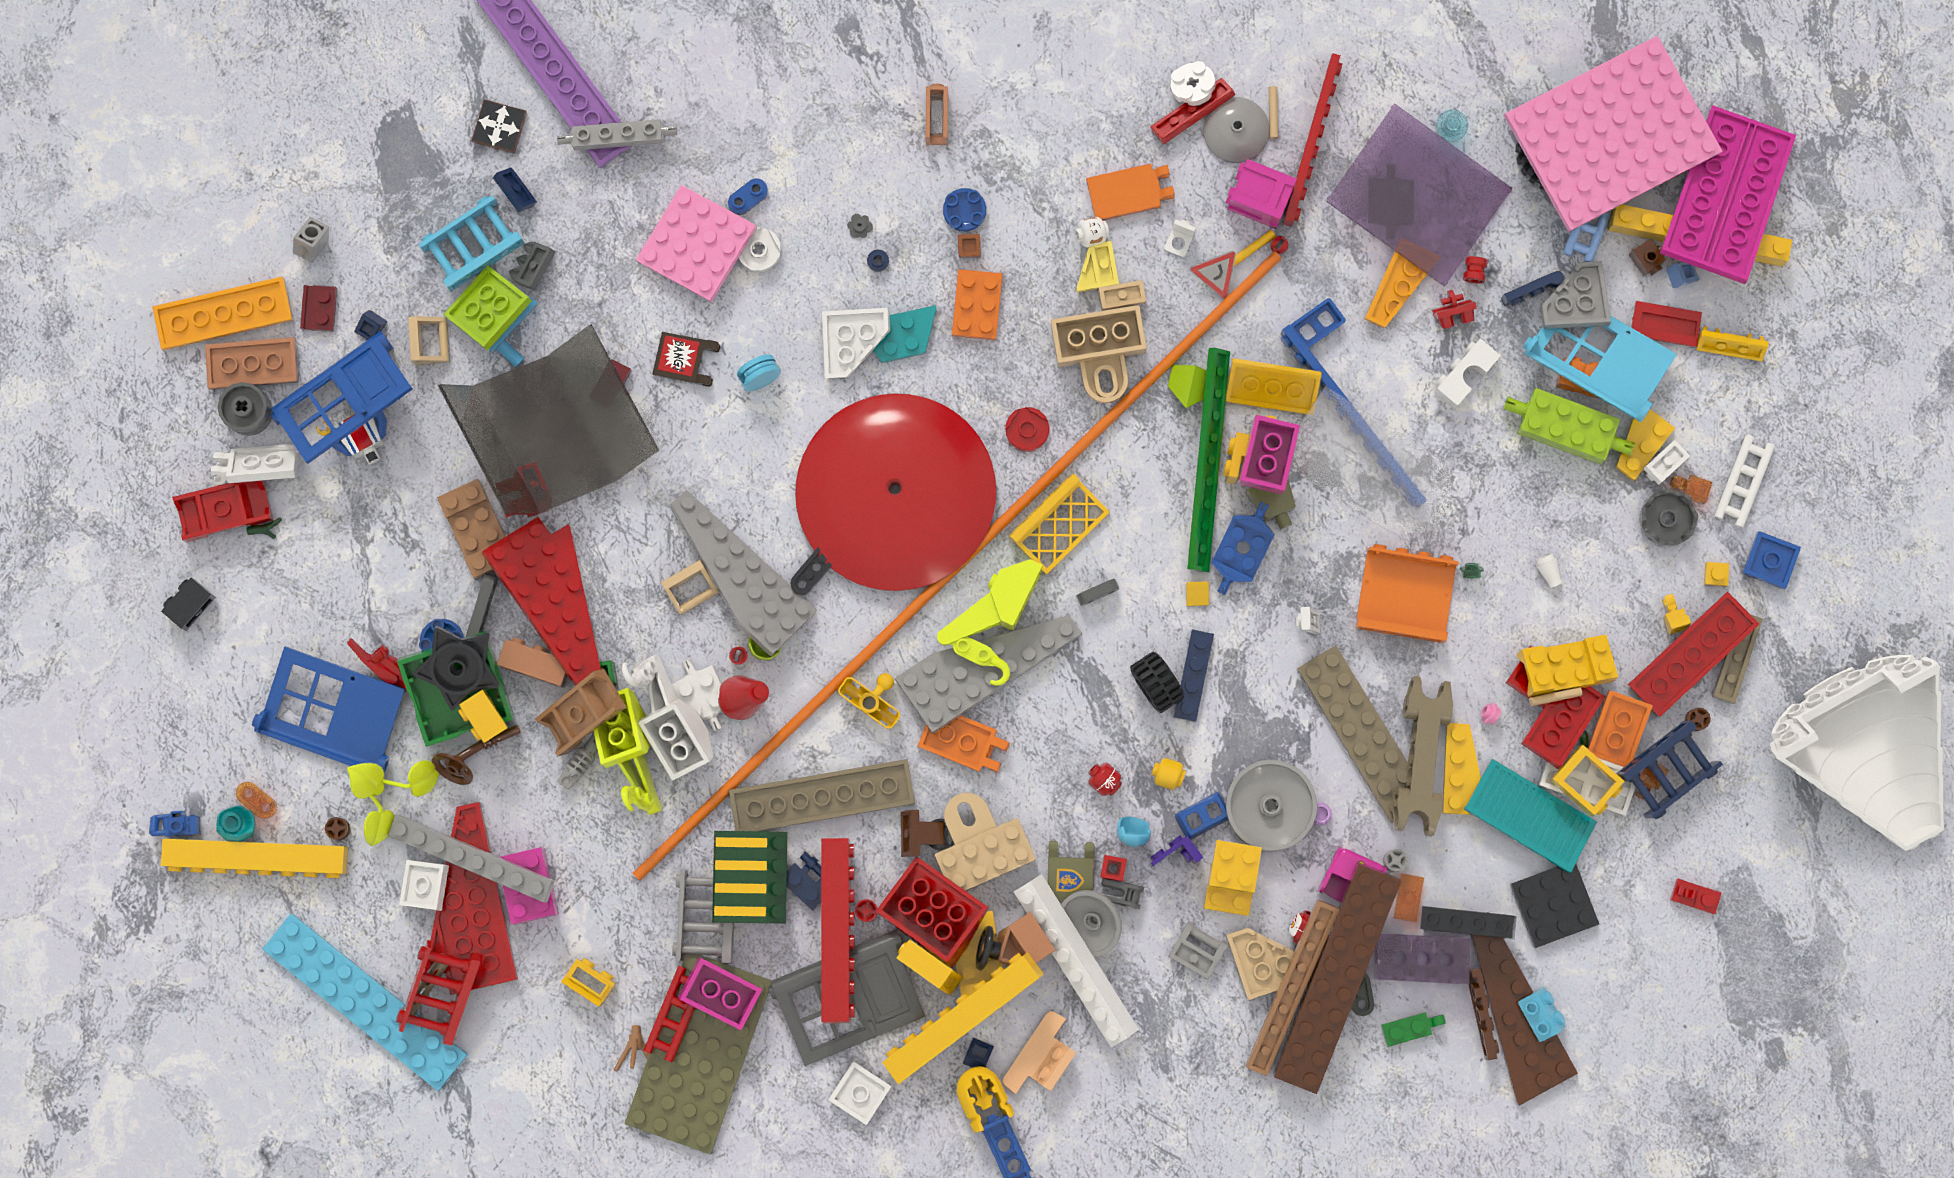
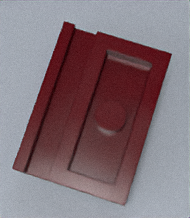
(318, 308)

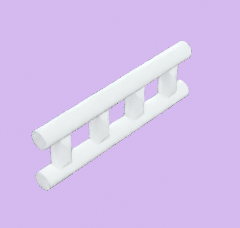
(1731, 487)

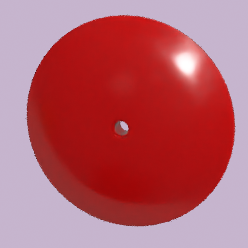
(904, 536)

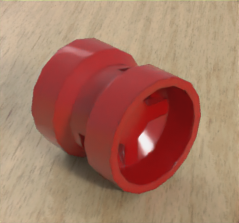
(1475, 269)
(864, 912)

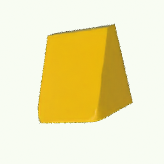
(1197, 593)

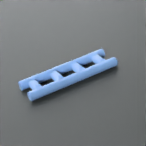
(1597, 231)

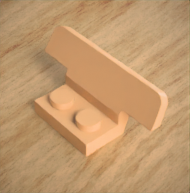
(1041, 1057)

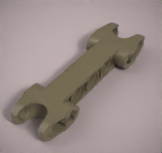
(1418, 793)

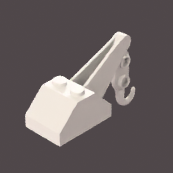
(673, 726)

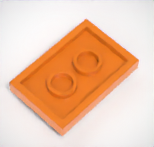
(977, 304)
(1619, 728)

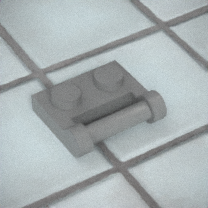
(1193, 956)

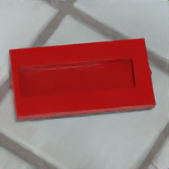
(1667, 323)

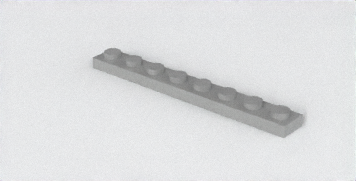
(471, 858)

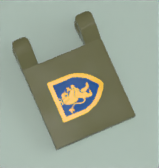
(1069, 874)

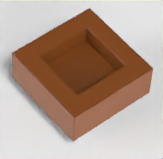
(969, 246)

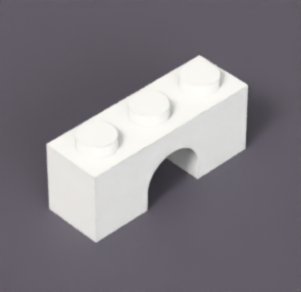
(1479, 358)

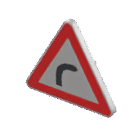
(1216, 272)

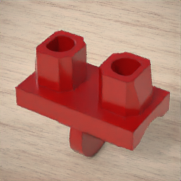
(1464, 309)

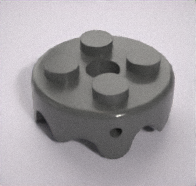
(1683, 514)

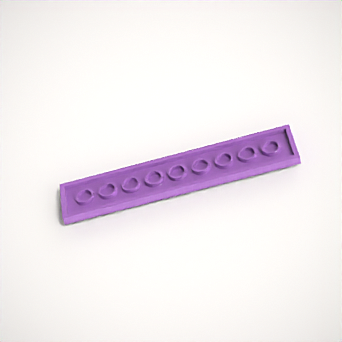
(553, 68)

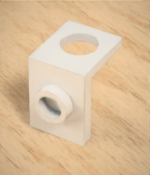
(1183, 230)

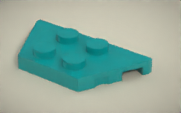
(907, 335)

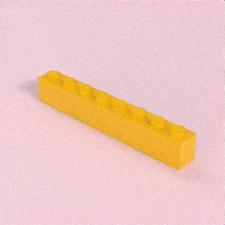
(1654, 226)
(254, 856)
(962, 1018)

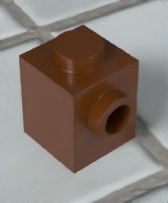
(1648, 258)

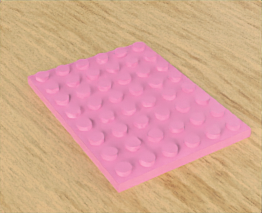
(1612, 133)

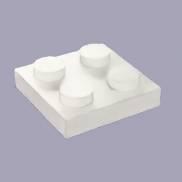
(424, 885)
(859, 1093)

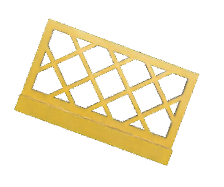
(1048, 507)

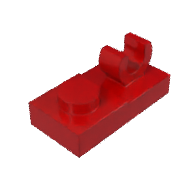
(1695, 896)

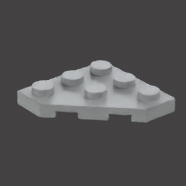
(1578, 300)

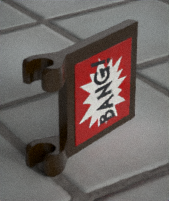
(681, 357)

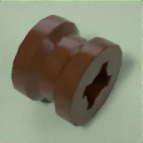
(1701, 716)
(332, 828)

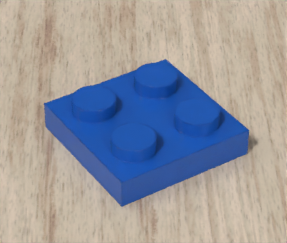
(1771, 560)

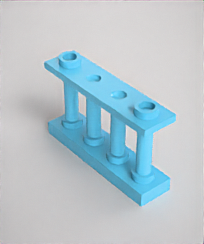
(473, 265)

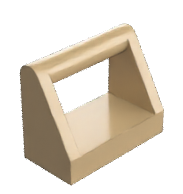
(415, 338)
(684, 576)

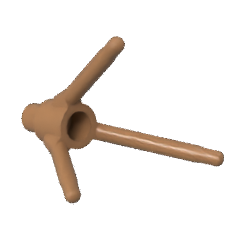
(635, 1043)

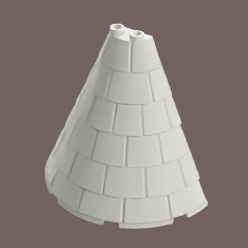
(1873, 745)

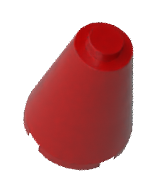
(742, 697)

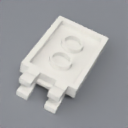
(255, 464)

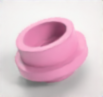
(1490, 713)

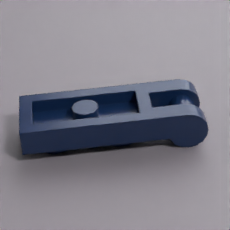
(1533, 288)

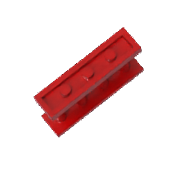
(454, 1008)

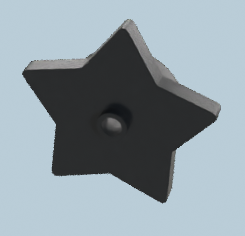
(455, 682)

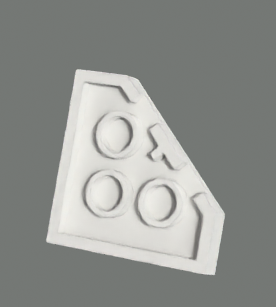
(851, 337)

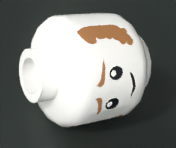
(1091, 232)

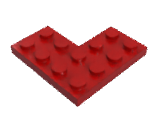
(1559, 722)

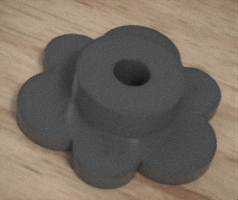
(862, 231)

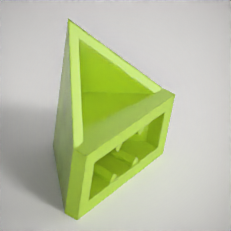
(1187, 383)

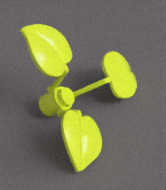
(369, 781)

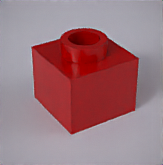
(1119, 862)

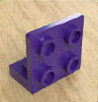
(1189, 851)

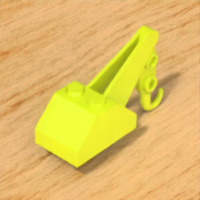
(1001, 606)
(619, 742)

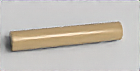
(1273, 112)
(1556, 696)

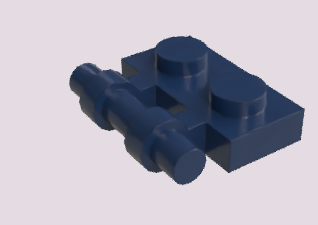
(802, 885)

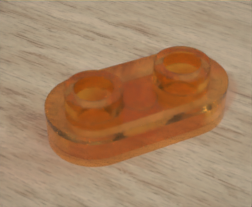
(257, 800)

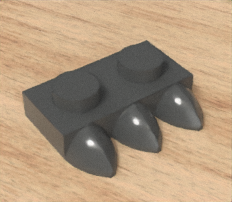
(532, 265)

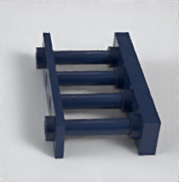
(1665, 747)

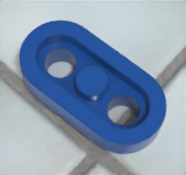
(749, 198)

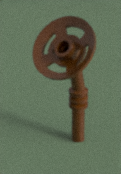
(455, 764)

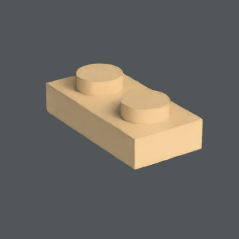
(1122, 295)

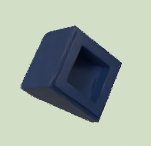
(370, 324)
(978, 1053)

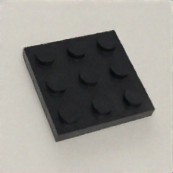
(1554, 905)

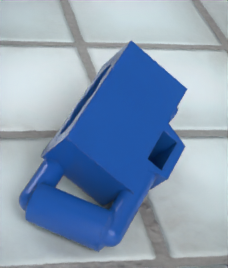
(175, 826)

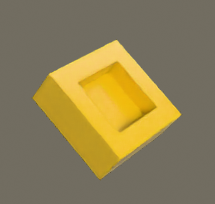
(1716, 574)

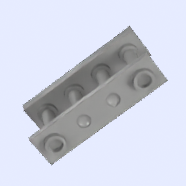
(723, 950)

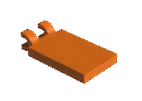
(1128, 191)
(965, 743)

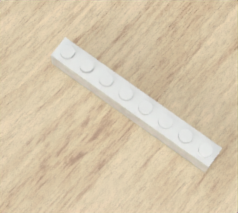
(1077, 961)

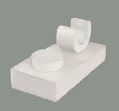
(1666, 462)
(1309, 620)

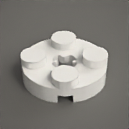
(1188, 73)
(770, 255)

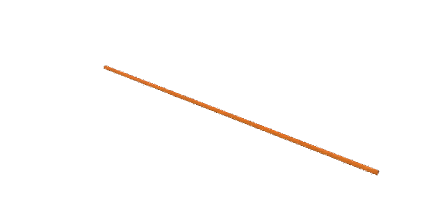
(934, 588)

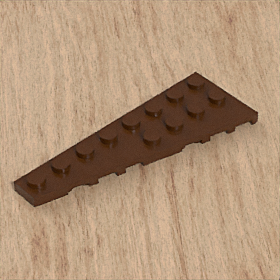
(1530, 1063)

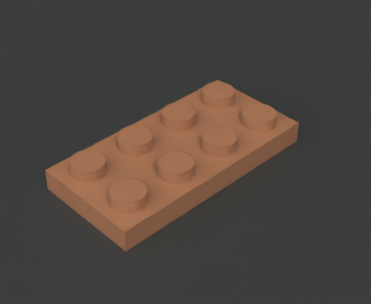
(251, 362)

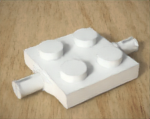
(701, 692)

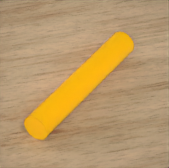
(1257, 244)

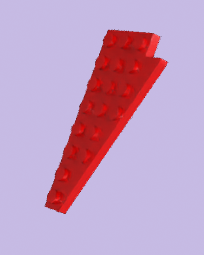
(548, 587)

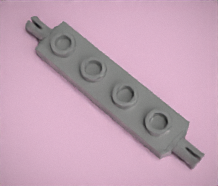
(617, 134)

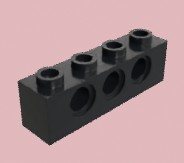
(1468, 922)

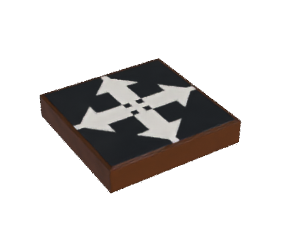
(499, 126)

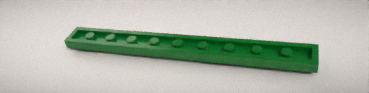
(1208, 460)

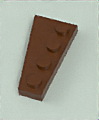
(1484, 1021)

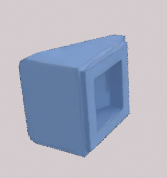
(1682, 274)

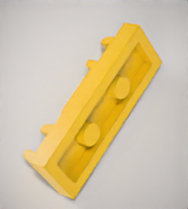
(1732, 345)

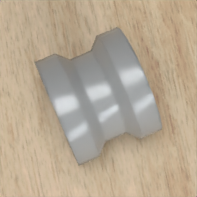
(1398, 858)

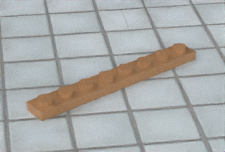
(1292, 987)

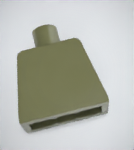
(1278, 504)

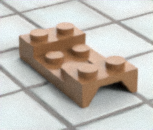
(472, 524)
(582, 711)

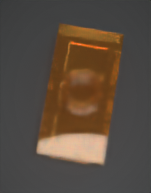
(1408, 898)

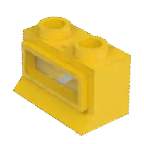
(589, 982)

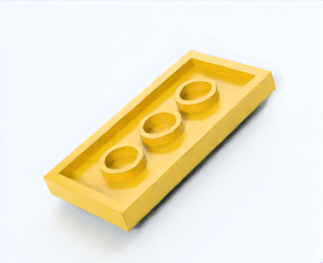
(1272, 386)

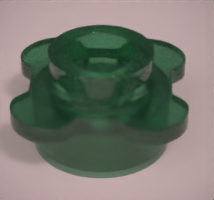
(1471, 570)

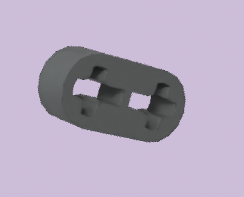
(1097, 592)

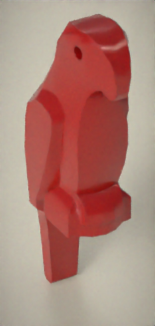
(380, 663)

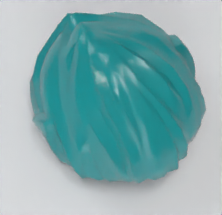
(235, 823)

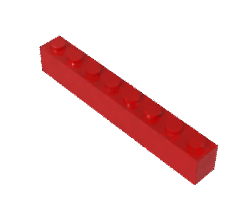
(836, 931)

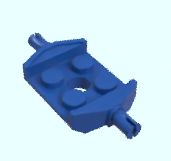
(1232, 563)

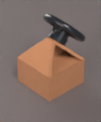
(1019, 937)

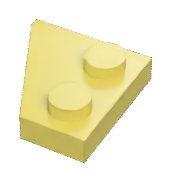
(1098, 268)

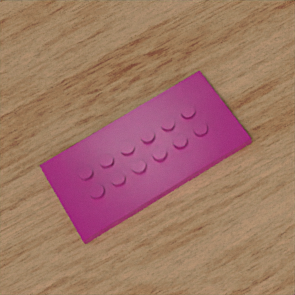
(1729, 197)

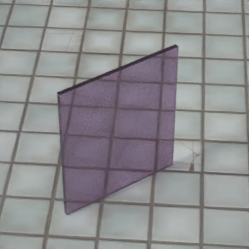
(1419, 194)

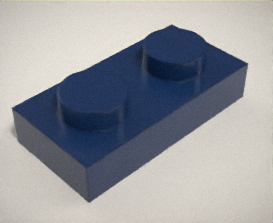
(514, 189)

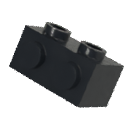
(187, 603)

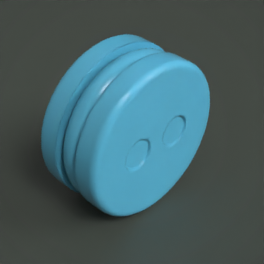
(758, 372)

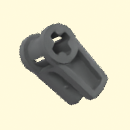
(1127, 889)

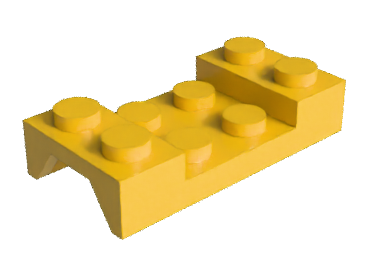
(1568, 665)
(967, 962)

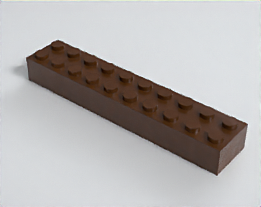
(1337, 978)

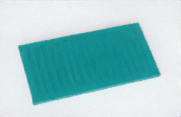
(1530, 815)

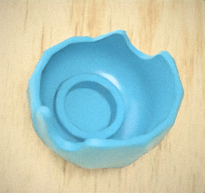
(1133, 831)

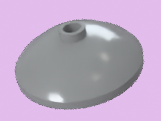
(1236, 144)
(1100, 935)

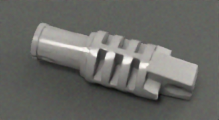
(578, 764)

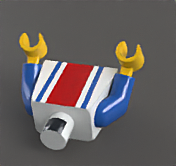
(363, 440)

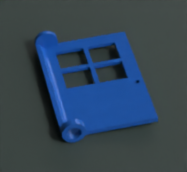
(367, 382)
(359, 721)

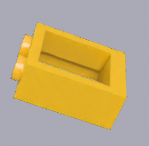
(1568, 767)
(929, 967)

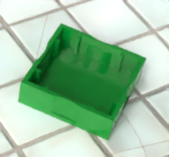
(432, 711)

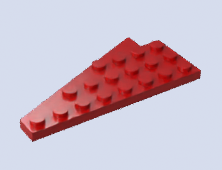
(472, 912)

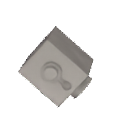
(310, 239)

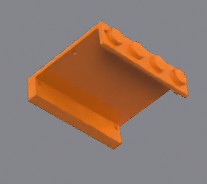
(1406, 593)

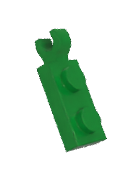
(1410, 1028)

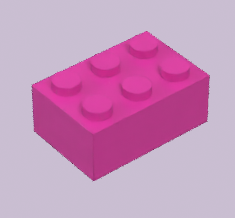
(1269, 454)
(523, 907)
(720, 993)

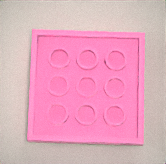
(696, 243)

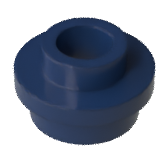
(881, 266)

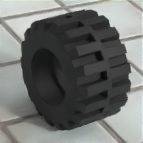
(1157, 682)

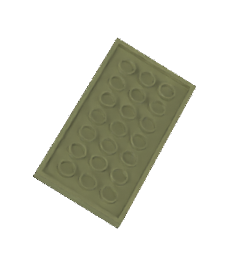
(691, 1095)

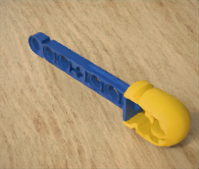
(996, 1127)

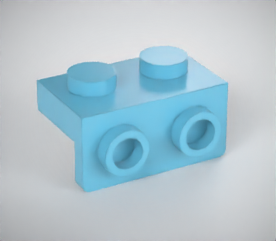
(1542, 1014)

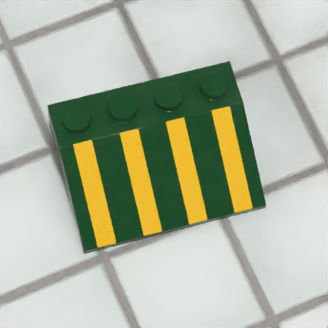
(749, 877)

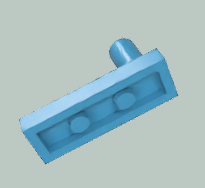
(504, 347)

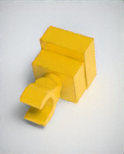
(1675, 620)

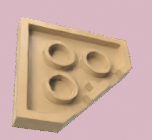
(1258, 961)

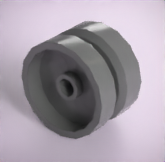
(236, 399)

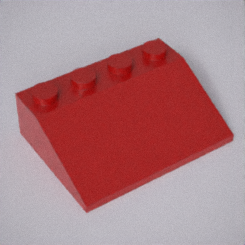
(933, 911)

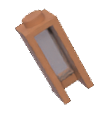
(936, 115)

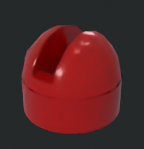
(1284, 246)
(742, 656)

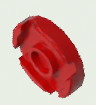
(1027, 429)

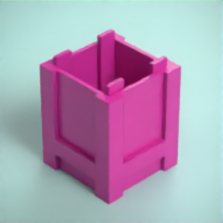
(1260, 193)

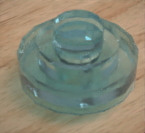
(1452, 125)

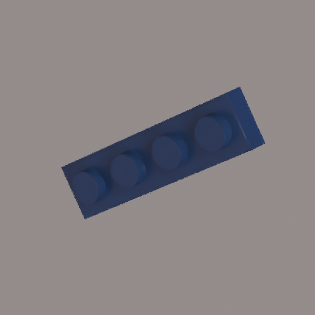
(1194, 675)

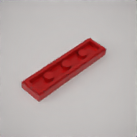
(1187, 115)

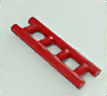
(663, 1021)

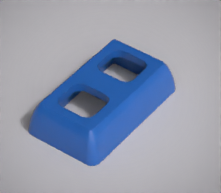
(1311, 318)
(1200, 808)

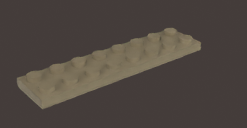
(1357, 725)
(822, 796)

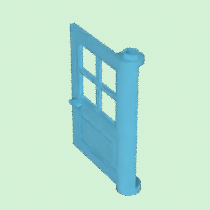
(1624, 374)

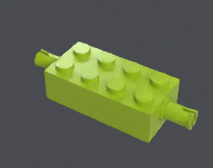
(1568, 426)

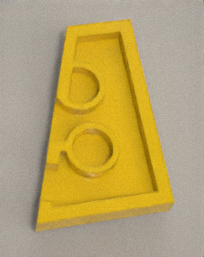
(1648, 439)

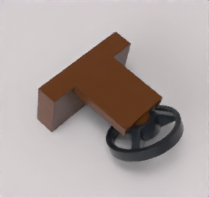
(921, 833)

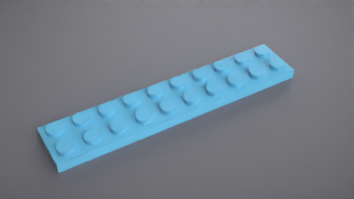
(362, 1001)

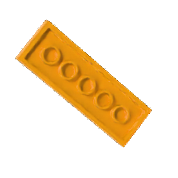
(222, 313)

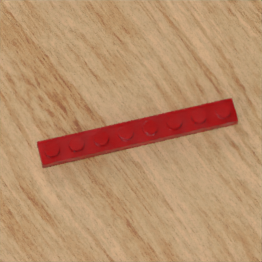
(1316, 130)

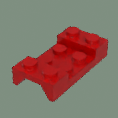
(222, 508)

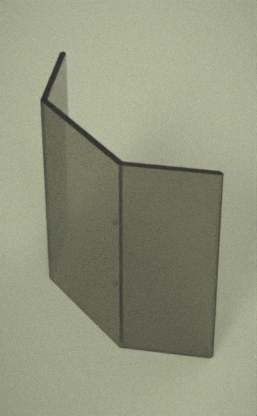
(552, 427)

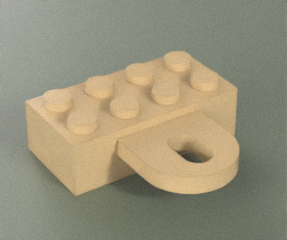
(1100, 344)
(981, 849)

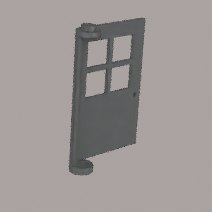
(881, 997)

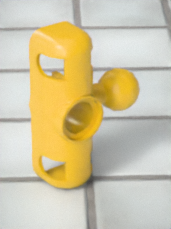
(880, 711)

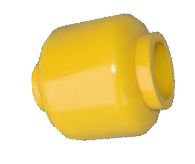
(1168, 773)

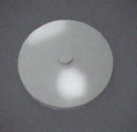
(1271, 805)

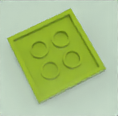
(487, 307)

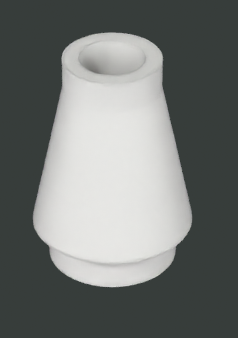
(1549, 569)

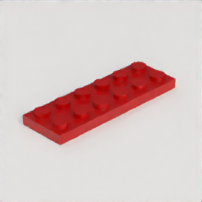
(1693, 654)

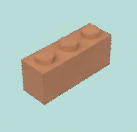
(531, 662)

